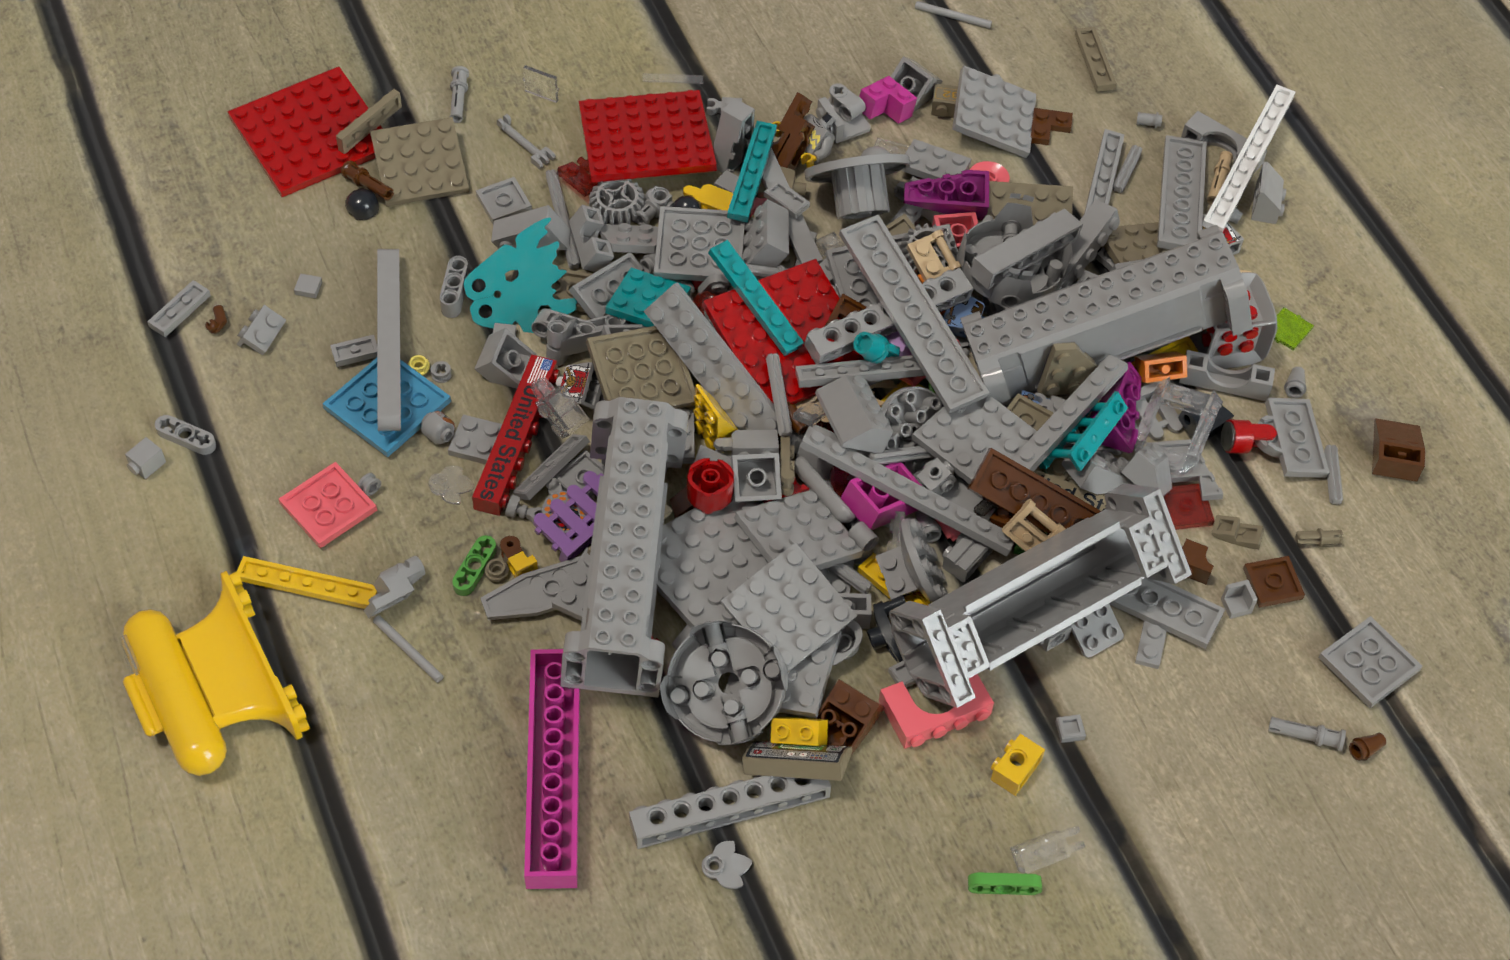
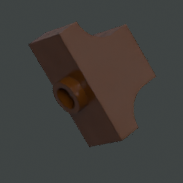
(1196, 558)

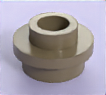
(496, 564)

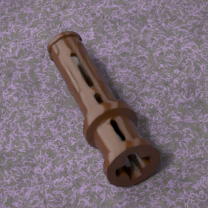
(361, 177)

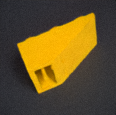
(710, 418)

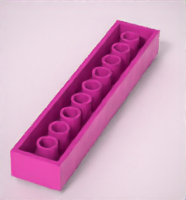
(552, 776)

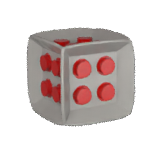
(1247, 347)

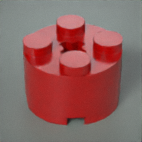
(710, 485)

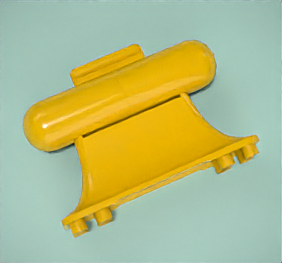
(206, 679)

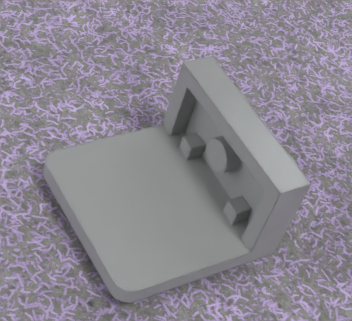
(840, 128)
(1097, 631)

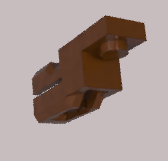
(795, 133)

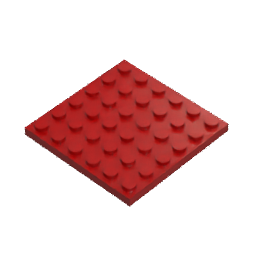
(298, 127)
(646, 136)
(805, 301)

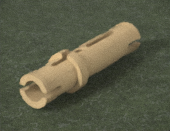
(1221, 172)

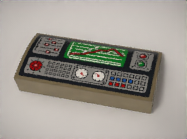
(796, 761)

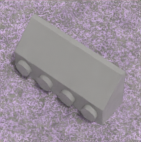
(855, 414)

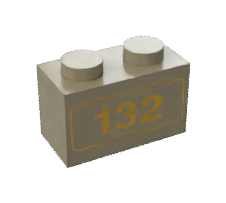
(944, 100)

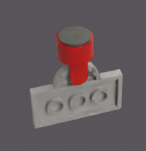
(1284, 433)

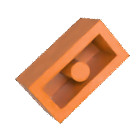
(1161, 366)

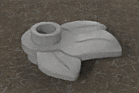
(730, 865)

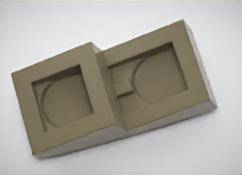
(1232, 531)

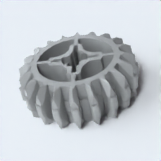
(620, 199)
(919, 233)

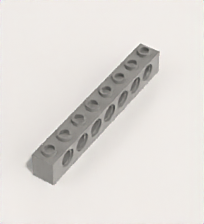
(824, 351)
(722, 814)

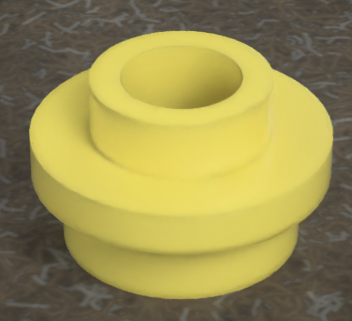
(421, 362)

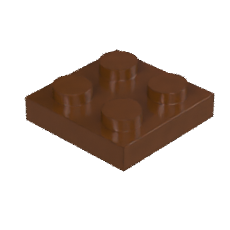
(1274, 581)

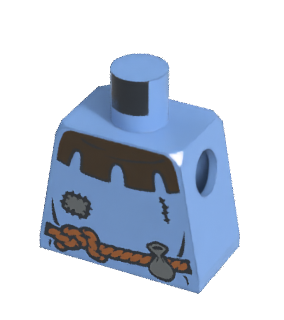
(953, 315)

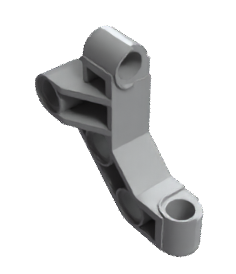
(569, 334)

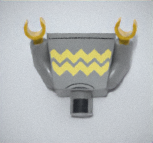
(820, 139)

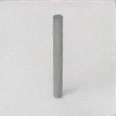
(953, 14)
(408, 649)

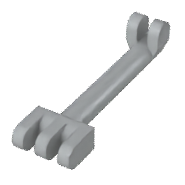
(539, 156)

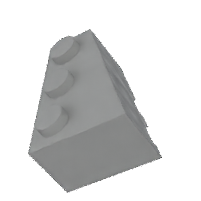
(734, 129)

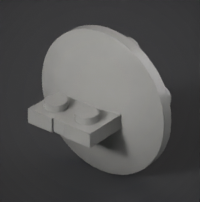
(906, 412)
(912, 565)

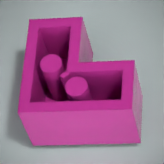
(888, 98)

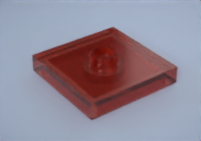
(1187, 507)

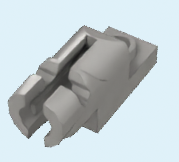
(395, 585)

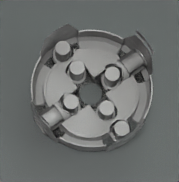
(1025, 285)
(692, 688)

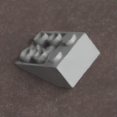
(1100, 473)

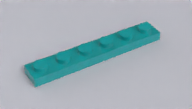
(752, 171)
(756, 297)

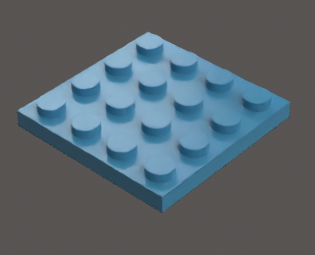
(357, 406)

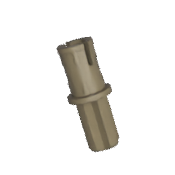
(1319, 537)

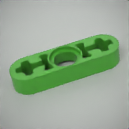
(474, 575)
(1004, 883)

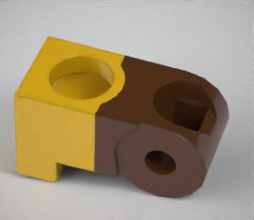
(515, 557)

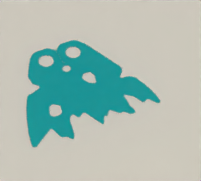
(528, 291)

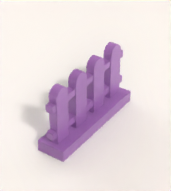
(577, 526)

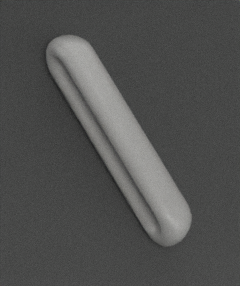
(823, 490)

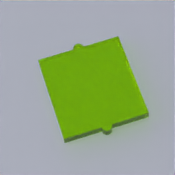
(1291, 329)

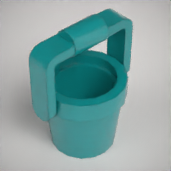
(874, 347)

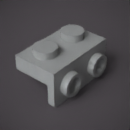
(262, 329)

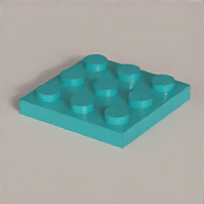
(636, 294)

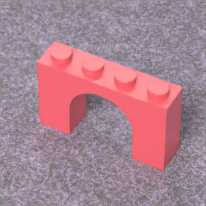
(916, 726)

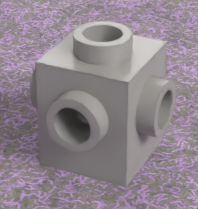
(937, 476)

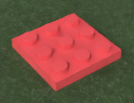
(327, 505)

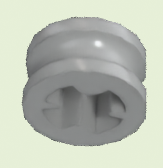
(444, 377)
(369, 484)

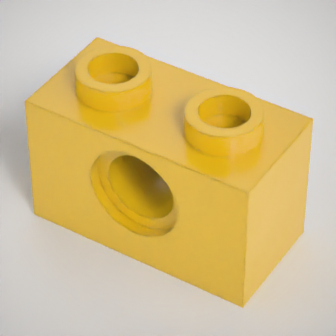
(799, 731)
(1012, 776)

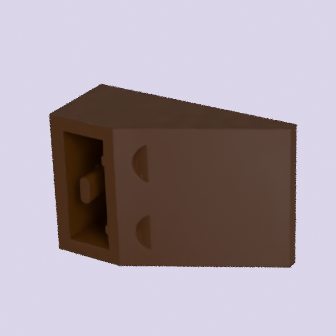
(1398, 450)
(848, 715)

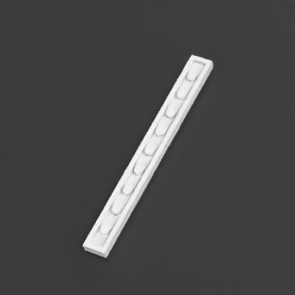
(1249, 158)

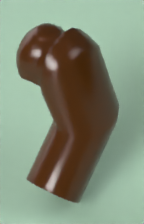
(219, 322)

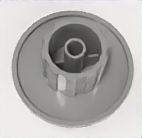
(859, 182)

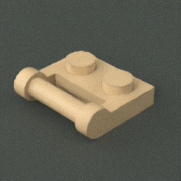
(926, 257)
(1024, 532)

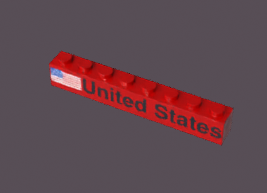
(513, 440)

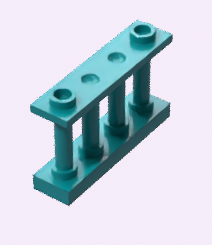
(1093, 436)

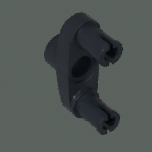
(882, 634)

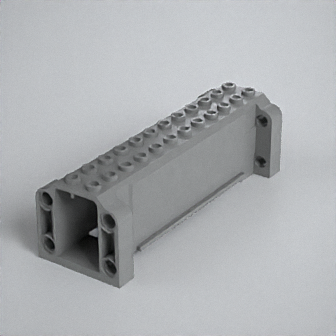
(1113, 314)
(1038, 593)
(619, 603)

